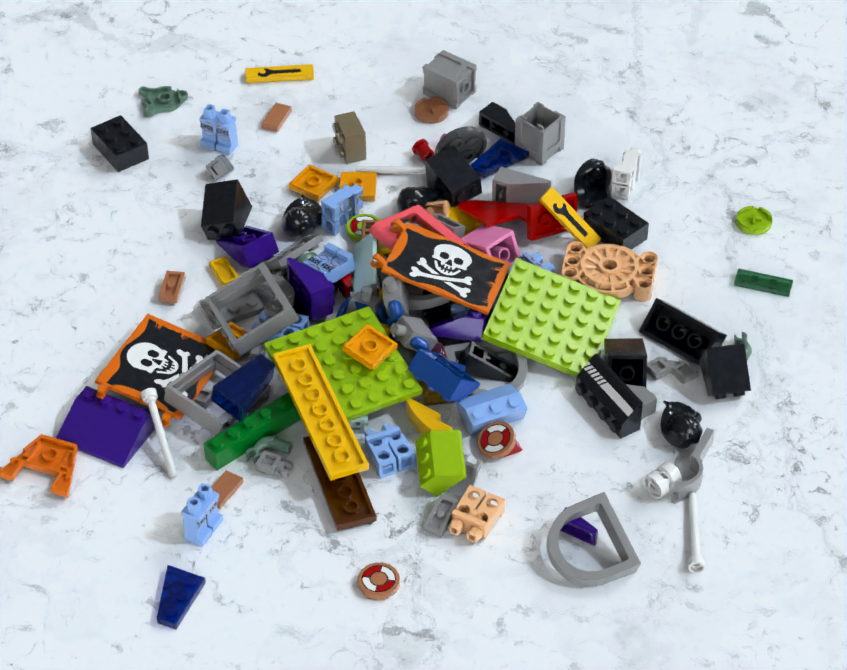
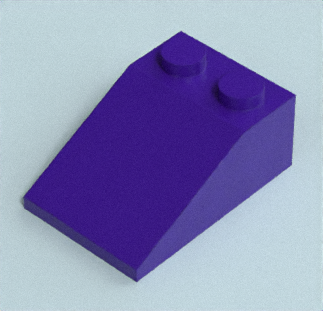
(250, 247)
(311, 289)
(463, 325)

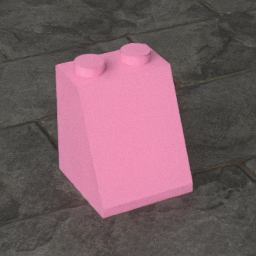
(494, 241)

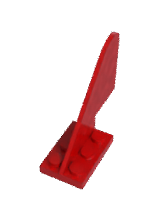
(538, 219)

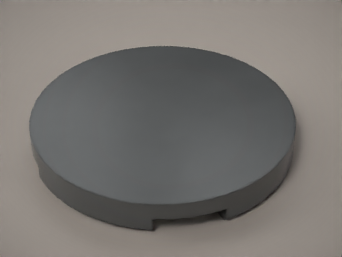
(467, 140)

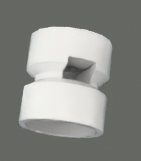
(661, 480)

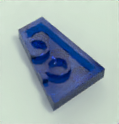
(498, 155)
(178, 595)

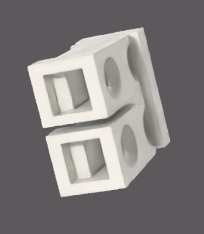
(627, 174)

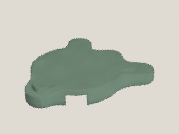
(161, 99)

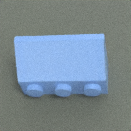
(493, 405)

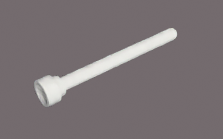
(391, 169)
(150, 397)
(696, 562)

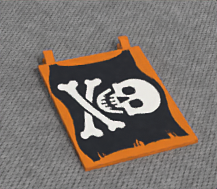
(444, 267)
(153, 358)

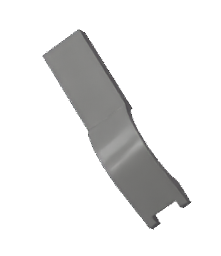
(683, 489)
(442, 511)

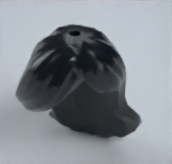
(592, 184)
(415, 196)
(305, 214)
(678, 422)

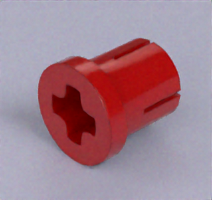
(422, 149)

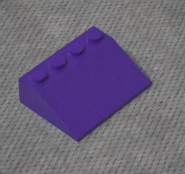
(106, 427)

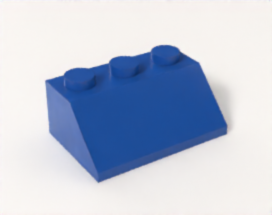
(442, 376)

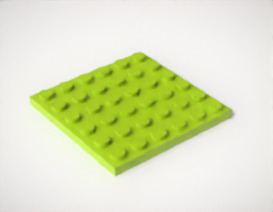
(550, 318)
(354, 385)

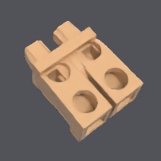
(476, 514)

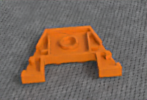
(47, 456)

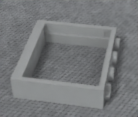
(238, 288)
(195, 412)

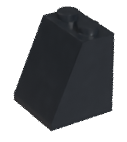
(452, 177)
(224, 209)
(627, 359)
(725, 370)

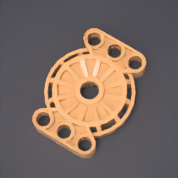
(611, 269)

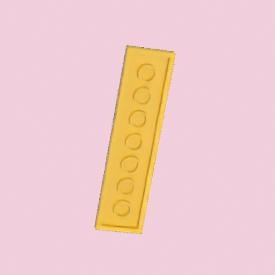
(320, 412)

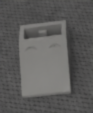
(518, 187)

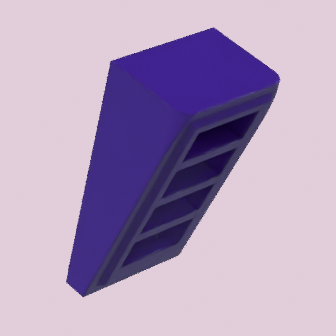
(580, 529)

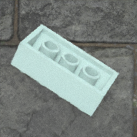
(364, 274)

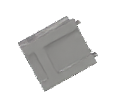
(449, 78)
(540, 132)

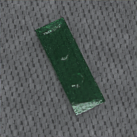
(763, 282)

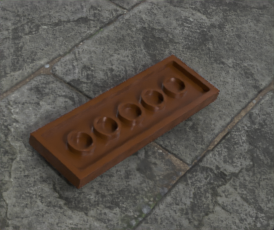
(344, 496)

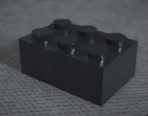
(119, 143)
(616, 223)

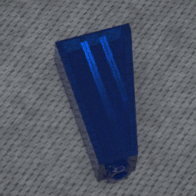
(243, 387)

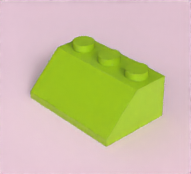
(440, 460)

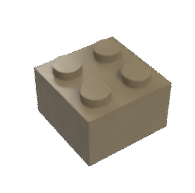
(349, 137)

